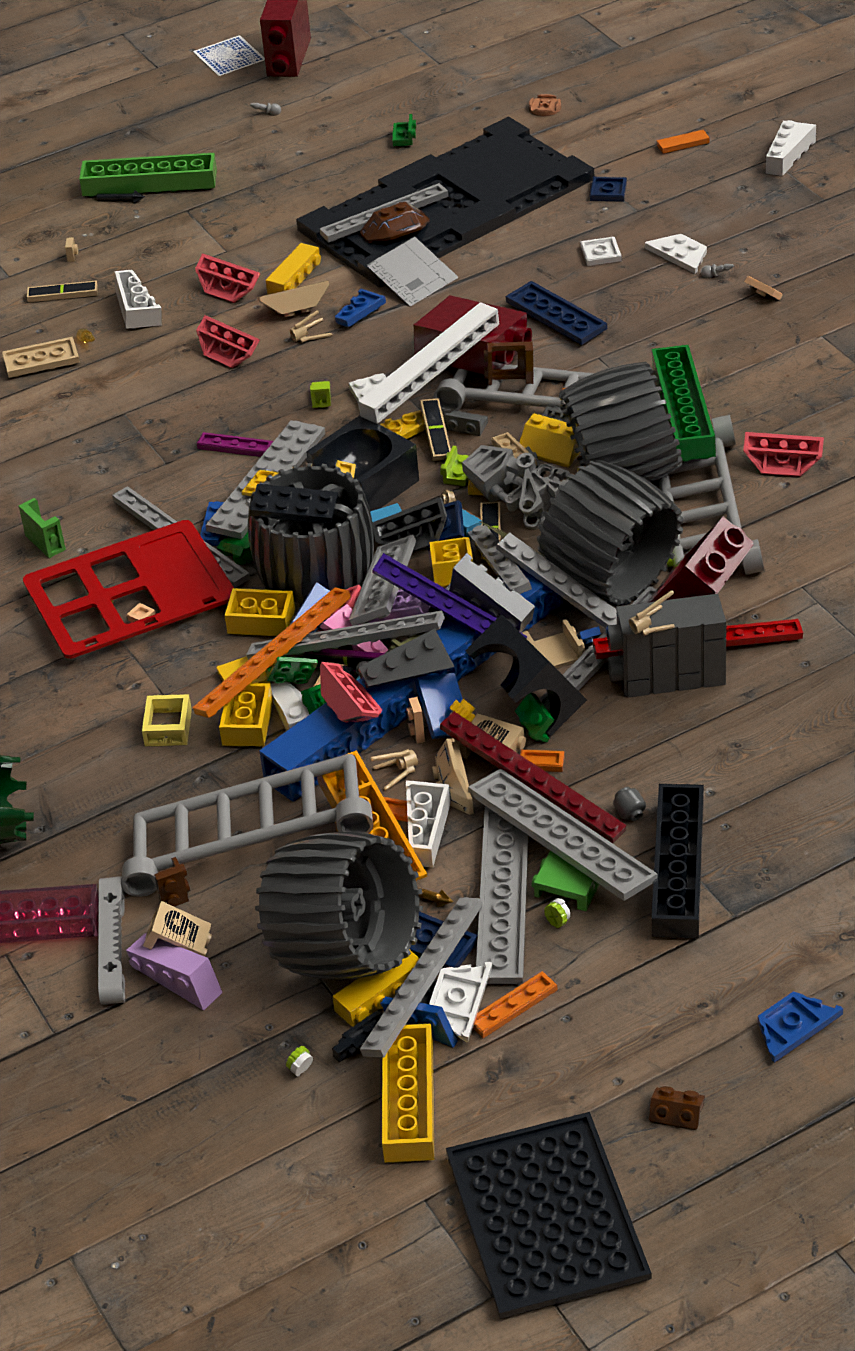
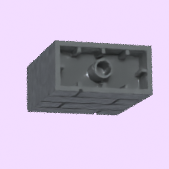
(672, 658)

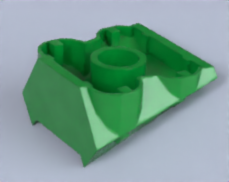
(237, 548)

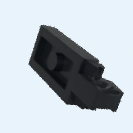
(355, 1037)

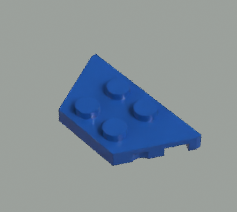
(793, 1022)

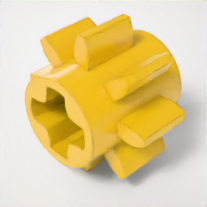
(464, 709)

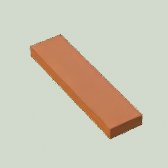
(513, 1004)

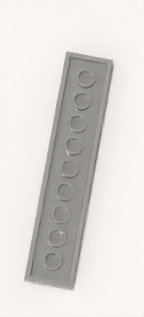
(283, 453)
(563, 834)
(502, 899)

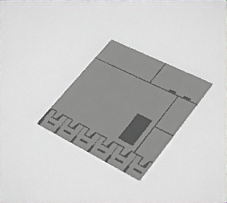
(412, 271)

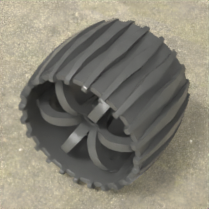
(622, 421)
(610, 531)
(300, 553)
(339, 905)

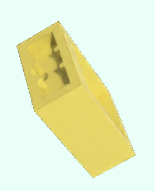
(177, 733)

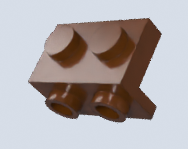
(172, 885)
(676, 1107)

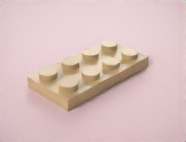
(40, 357)

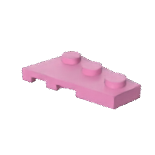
(341, 619)

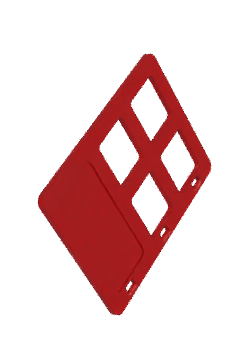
(170, 565)

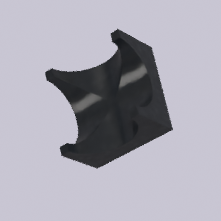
(528, 671)

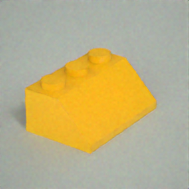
(549, 440)

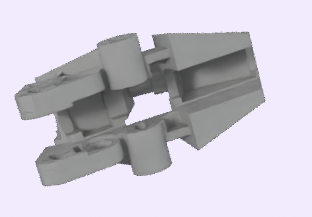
(498, 472)

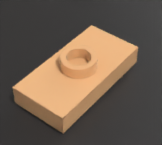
(762, 288)

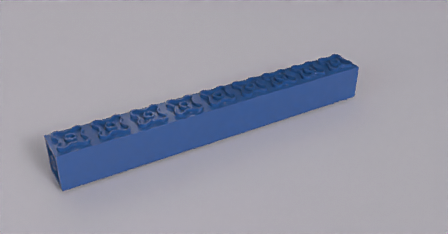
(326, 737)

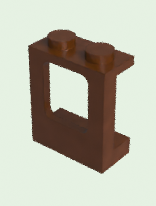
(524, 359)

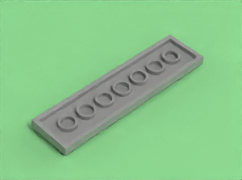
(377, 594)

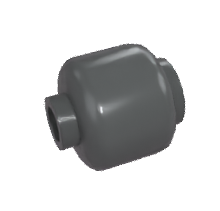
(629, 803)

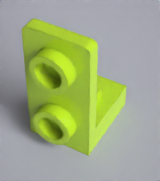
(320, 394)

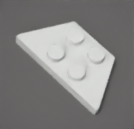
(679, 250)
(460, 995)

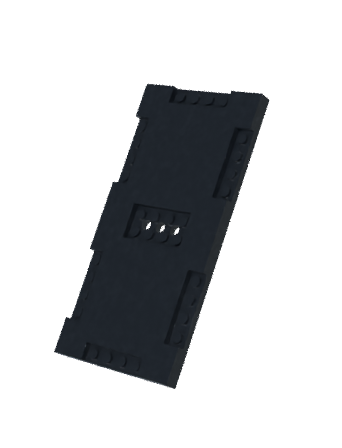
(487, 187)

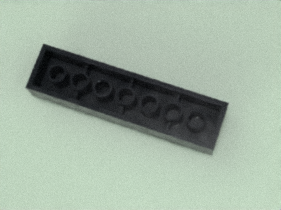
(678, 861)

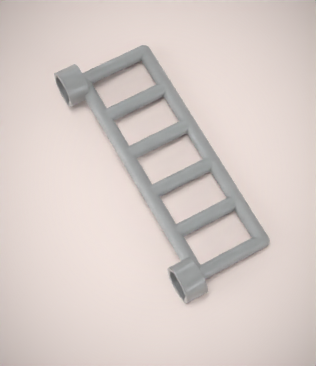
(453, 392)
(723, 438)
(350, 815)

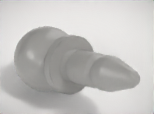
(273, 109)
(710, 271)

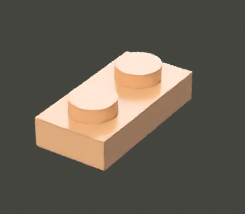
(415, 714)

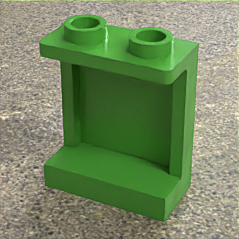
(44, 534)
(564, 880)

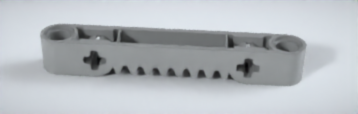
(111, 910)

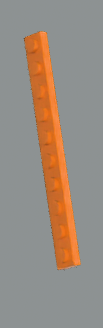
(267, 655)

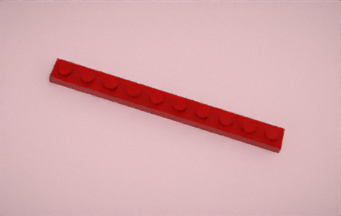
(735, 635)

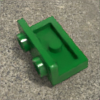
(404, 132)
(312, 698)
(534, 717)

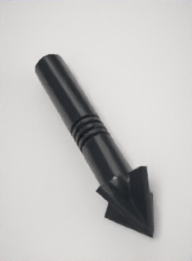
(135, 196)

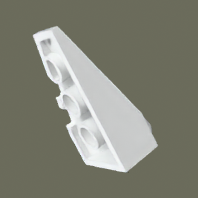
(288, 704)

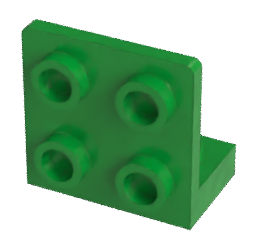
(291, 669)

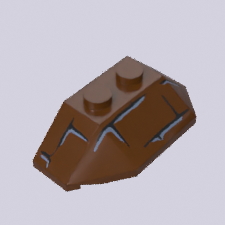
(393, 223)

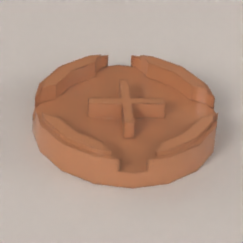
(544, 105)

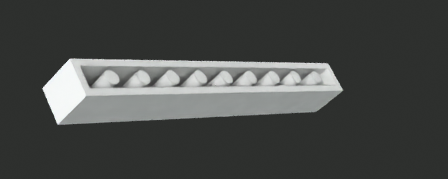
(428, 363)

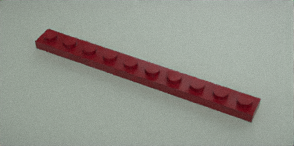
(533, 777)

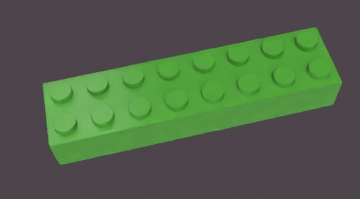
(148, 174)

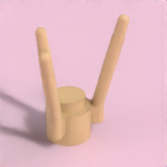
(300, 330)
(642, 621)
(405, 760)

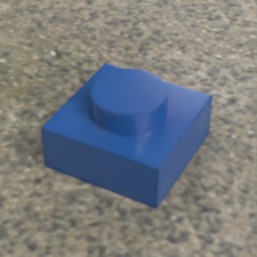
(588, 635)

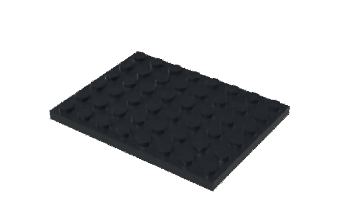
(547, 1215)

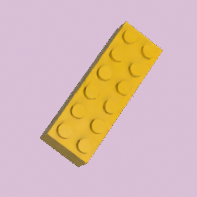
(408, 1096)

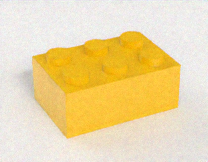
(445, 556)
(259, 611)
(247, 716)

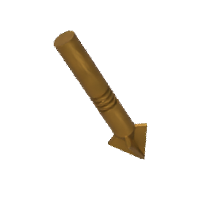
(441, 897)

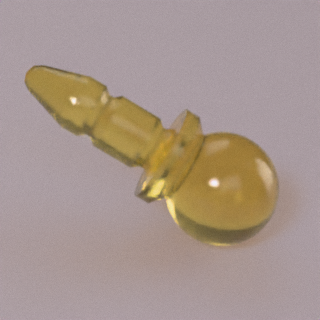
(84, 335)

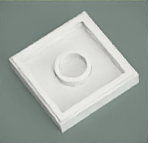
(600, 251)

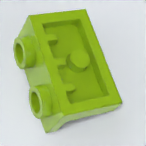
(452, 469)

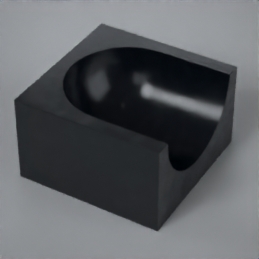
(382, 459)

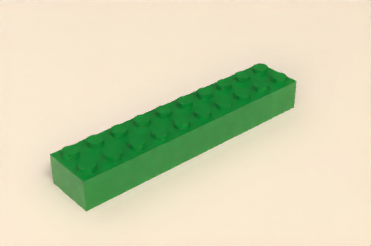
(685, 401)

